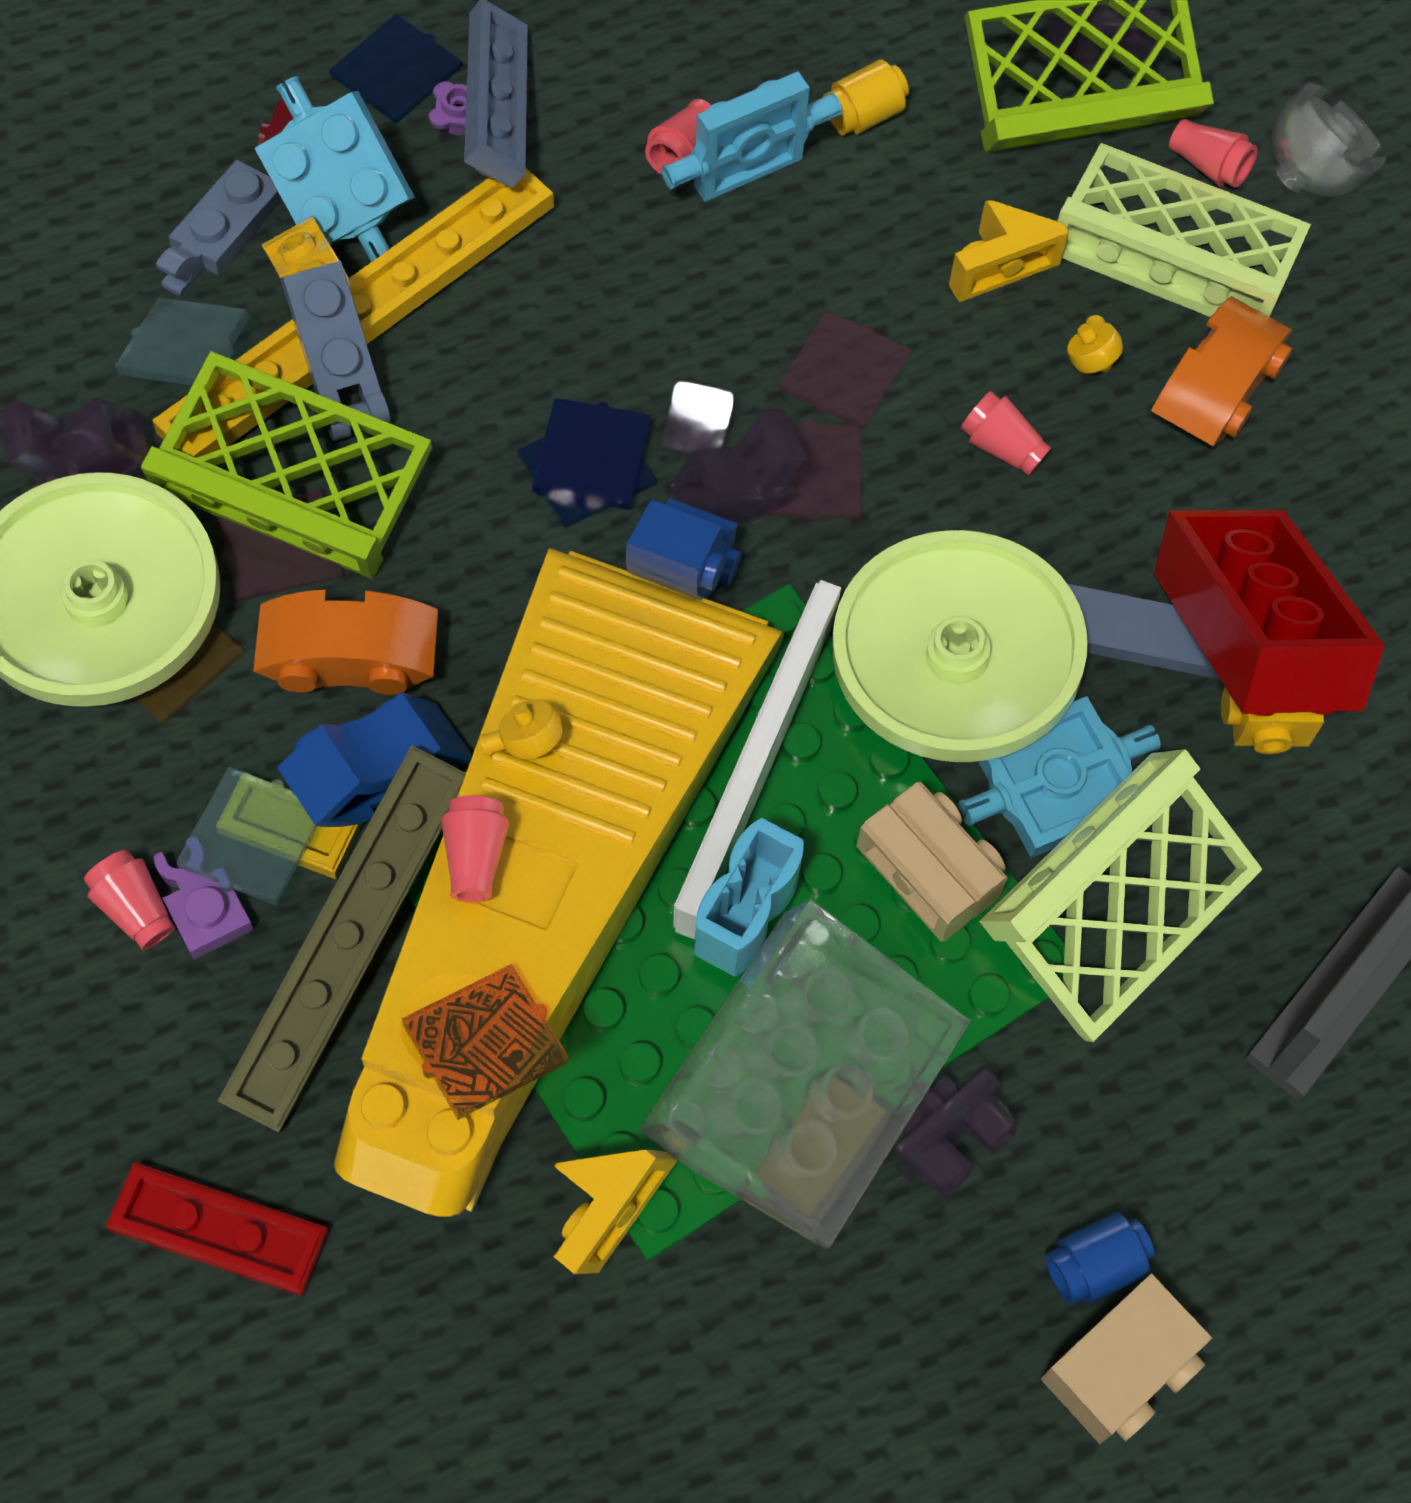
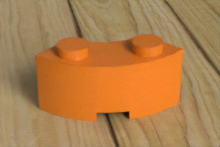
(1218, 378)
(364, 644)

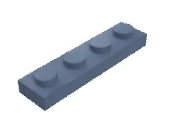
(496, 94)

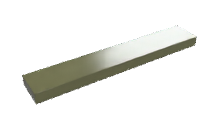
(343, 941)

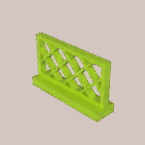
(1091, 113)
(266, 510)

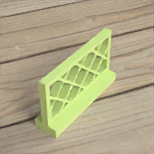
(1170, 261)
(1103, 842)

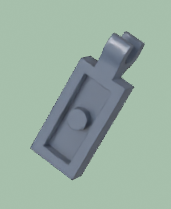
(218, 226)

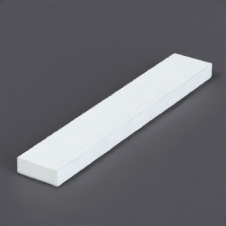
(758, 753)

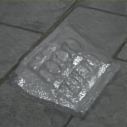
(806, 1074)

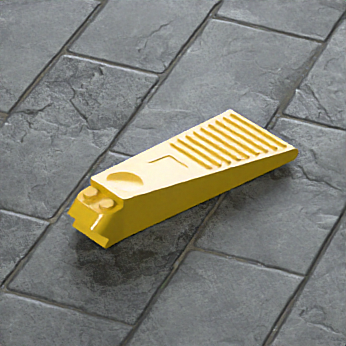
(644, 709)

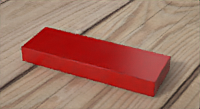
(217, 1229)

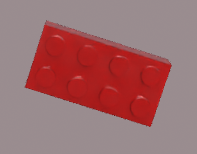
(1267, 612)

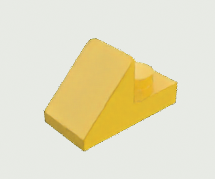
(1011, 249)
(620, 1192)

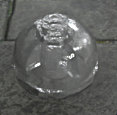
(1323, 145)

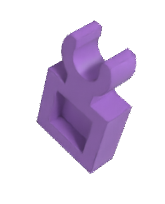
(201, 909)

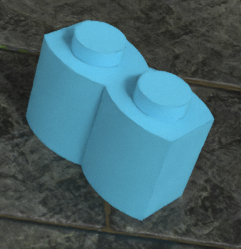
(753, 892)

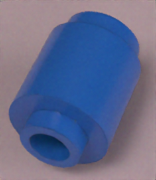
(1100, 1259)

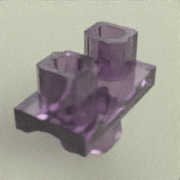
(971, 1111)

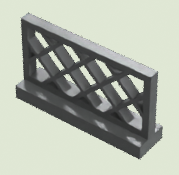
(1339, 992)

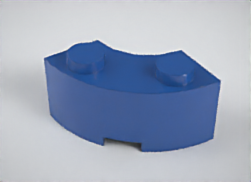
(683, 549)
(349, 766)

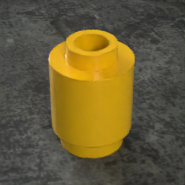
(869, 97)

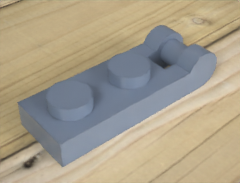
(333, 340)

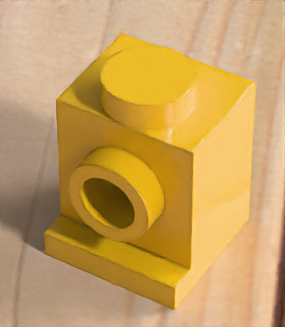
(300, 249)

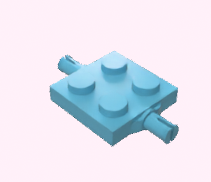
(751, 136)
(335, 168)
(1058, 777)

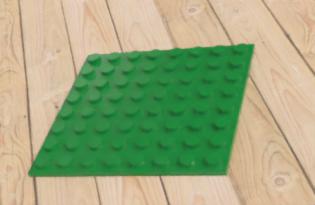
(660, 997)

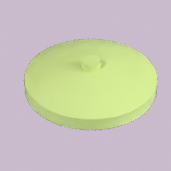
(101, 589)
(959, 646)

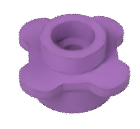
(446, 114)

